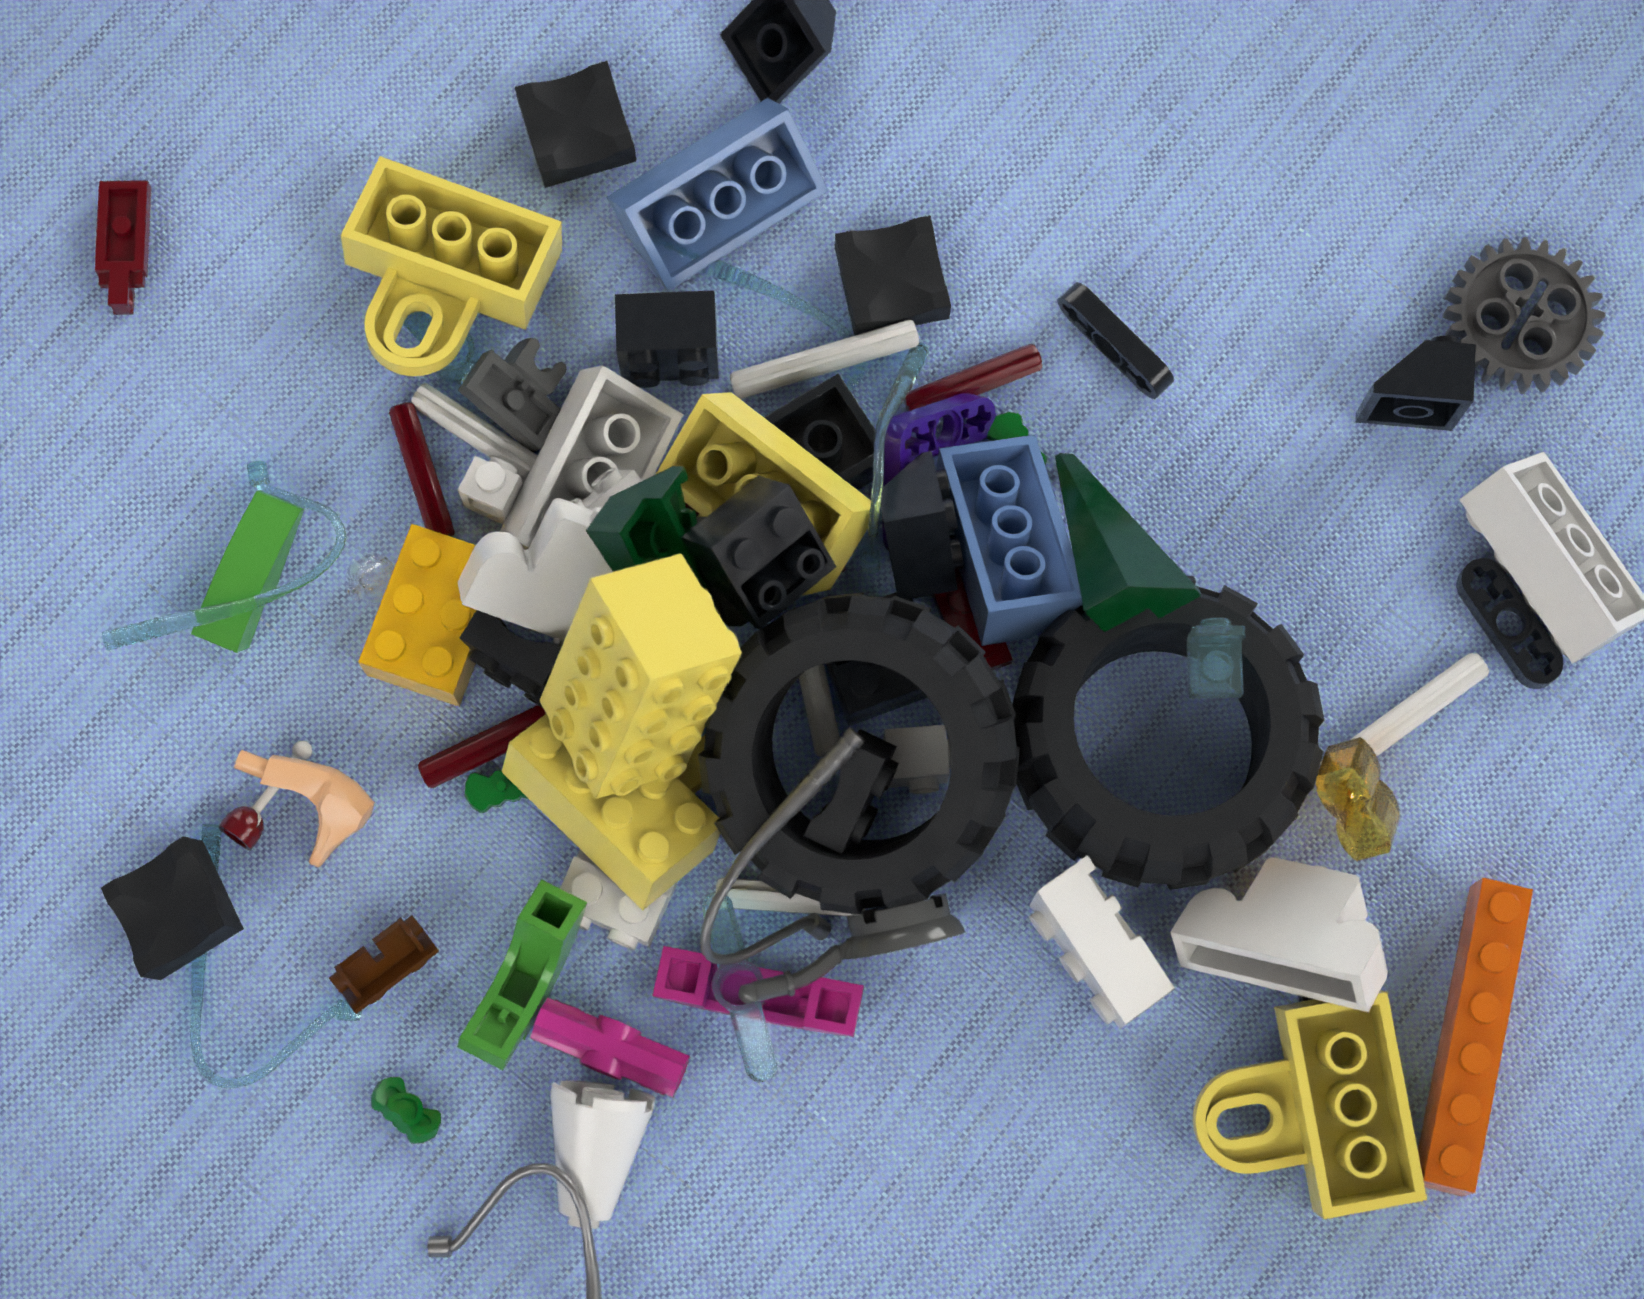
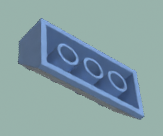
(719, 192)
(1010, 538)

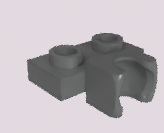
(516, 392)

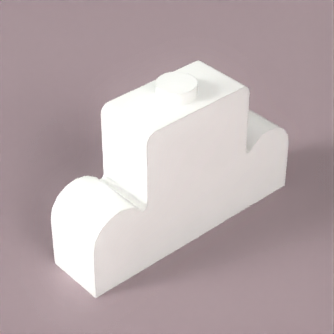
(540, 584)
(1291, 933)

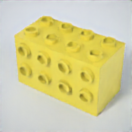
(639, 675)

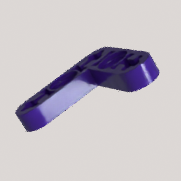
(902, 448)

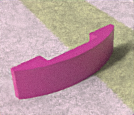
(820, 1007)

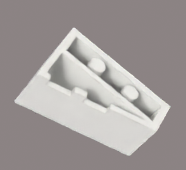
(1099, 945)

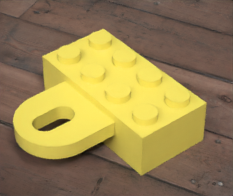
(444, 256)
(732, 444)
(636, 838)
(1331, 1106)

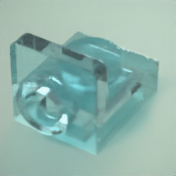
(1215, 659)

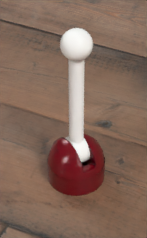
(245, 823)

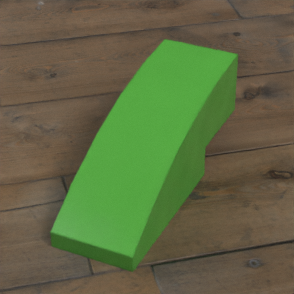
(250, 567)

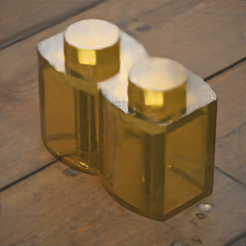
(1358, 799)

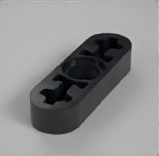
(1115, 340)
(1515, 603)

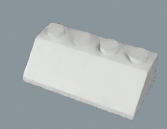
(598, 429)
(1555, 555)

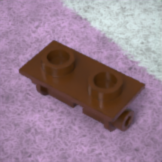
(366, 979)

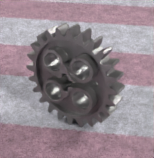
(1562, 337)

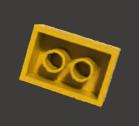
(421, 620)

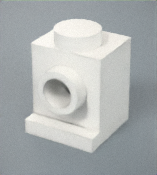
(490, 488)

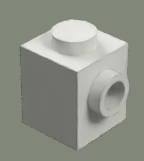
(921, 756)

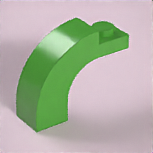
(527, 975)

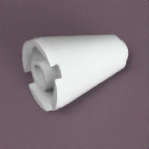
(596, 1142)

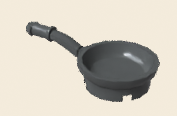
(872, 934)

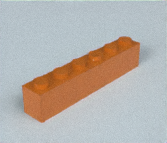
(1473, 1036)

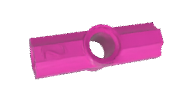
(610, 1047)

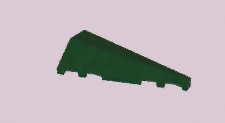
(646, 524)
(1114, 557)

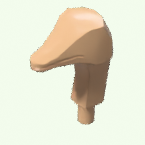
(339, 800)

